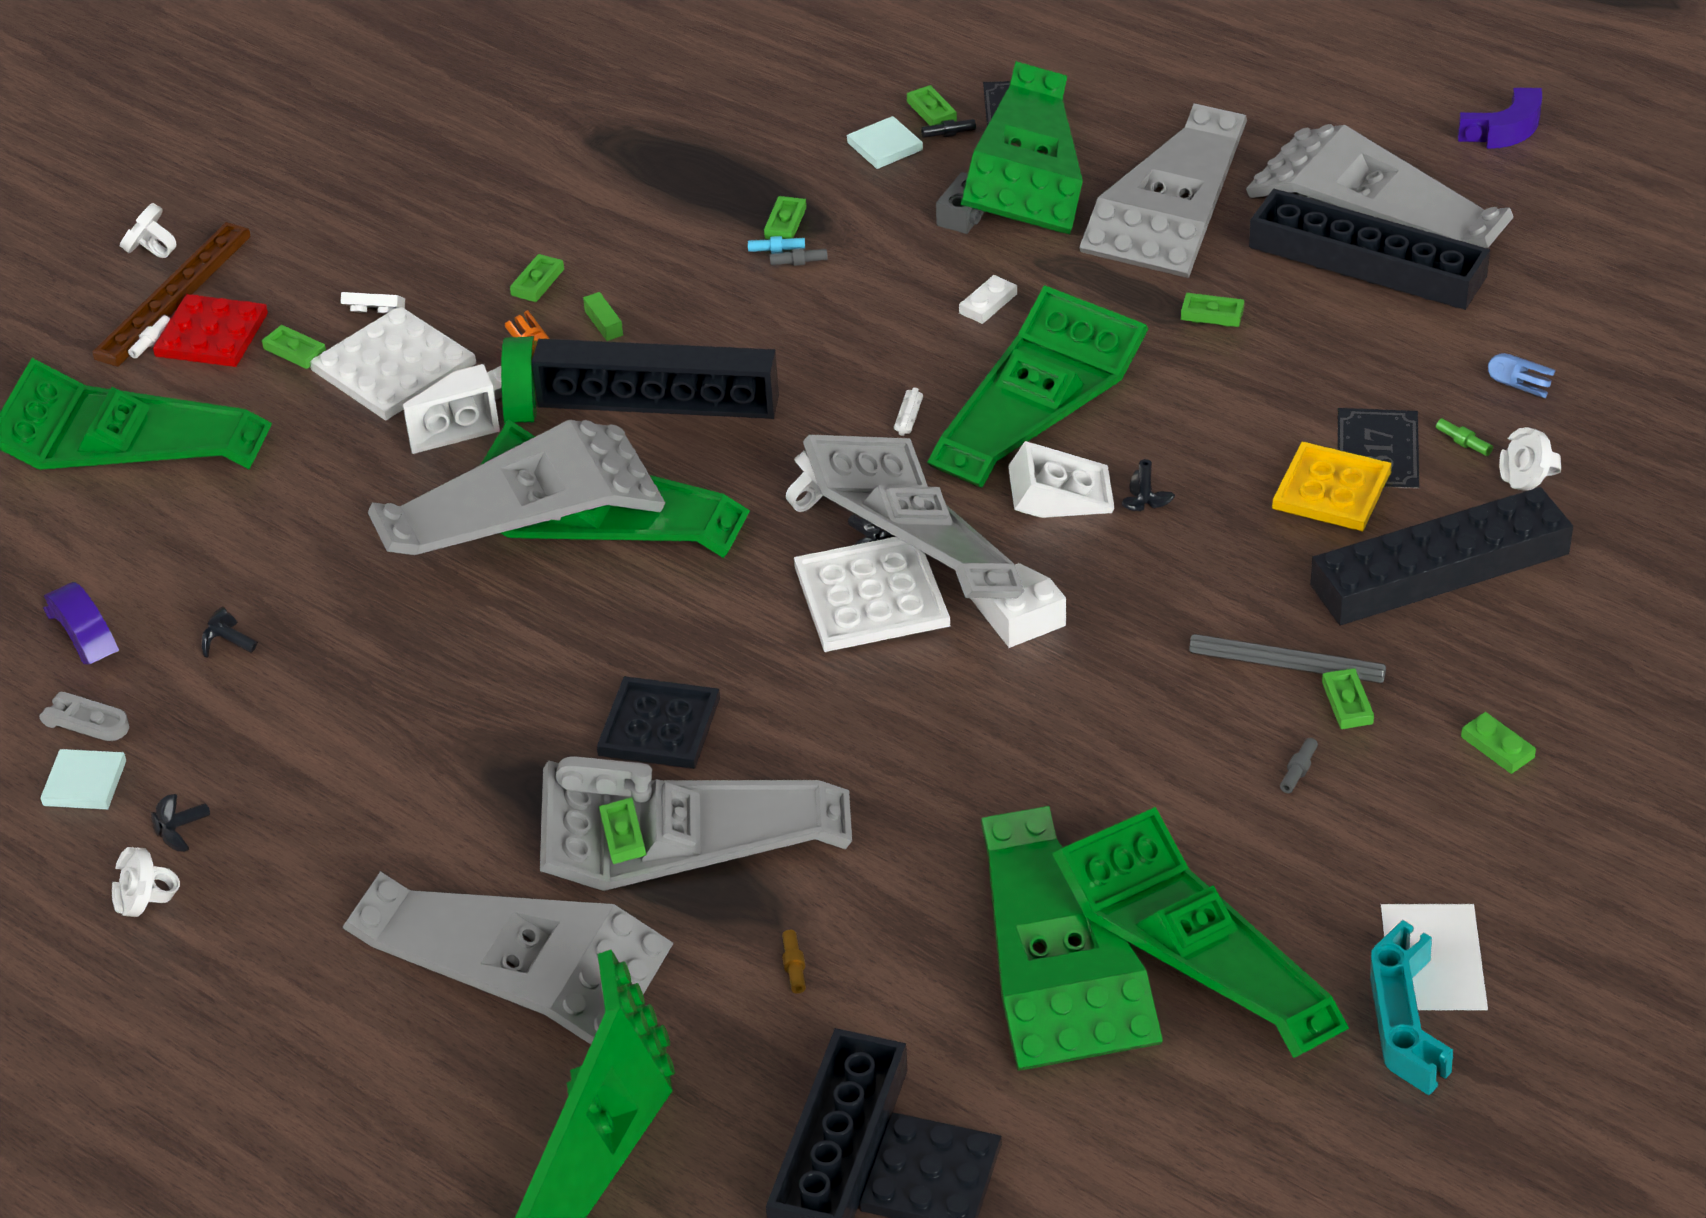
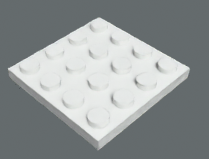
(391, 361)
(870, 593)

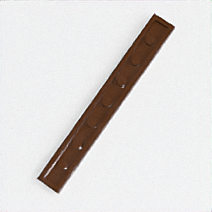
(171, 293)

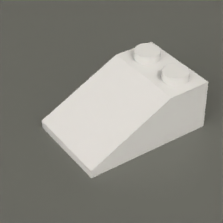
(452, 410)
(1058, 483)
(1030, 615)

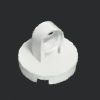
(147, 232)
(1528, 459)
(804, 482)
(137, 882)

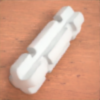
(908, 411)

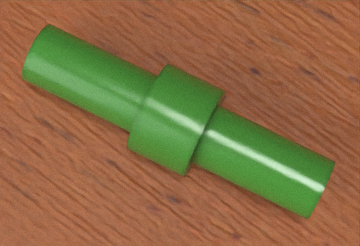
(1464, 437)

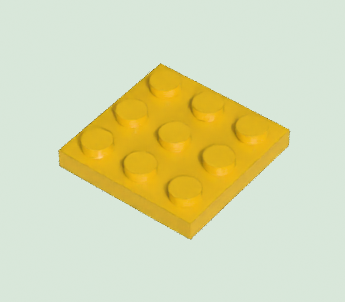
(1332, 486)

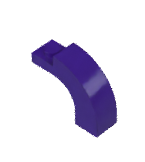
(1507, 126)
(81, 621)

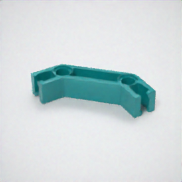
(1404, 1045)

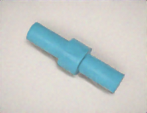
(775, 244)

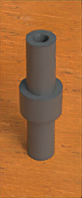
(798, 256)
(1298, 765)

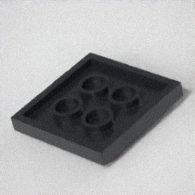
(658, 722)
(930, 1170)

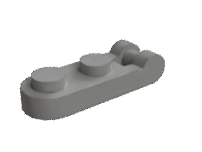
(85, 717)
(605, 777)

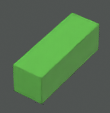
(603, 316)

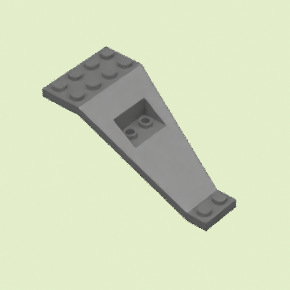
(1363, 177)
(1160, 227)
(538, 481)
(887, 487)
(687, 825)
(477, 934)

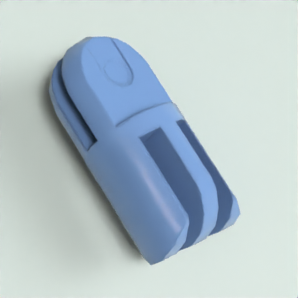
(1514, 370)

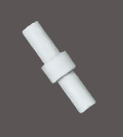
(149, 337)

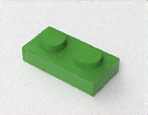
(931, 105)
(785, 217)
(537, 278)
(1212, 309)
(293, 346)
(1347, 698)
(1498, 742)
(622, 830)

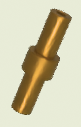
(793, 961)

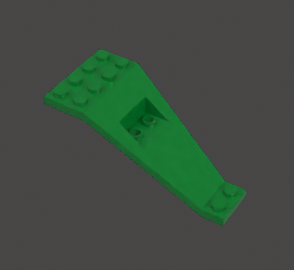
(1019, 179)
(1060, 343)
(66, 424)
(686, 516)
(1146, 894)
(1068, 998)
(607, 1102)

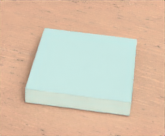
(885, 142)
(83, 779)

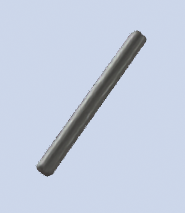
(1284, 657)

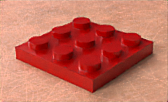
(210, 330)

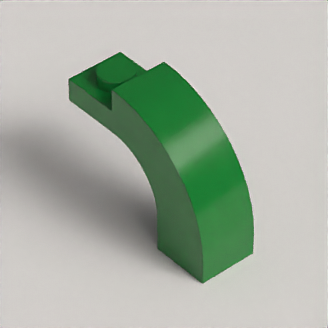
(518, 379)

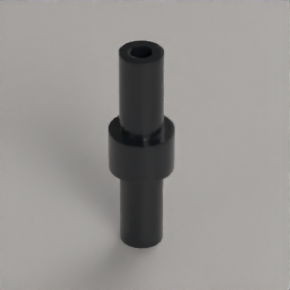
(948, 128)

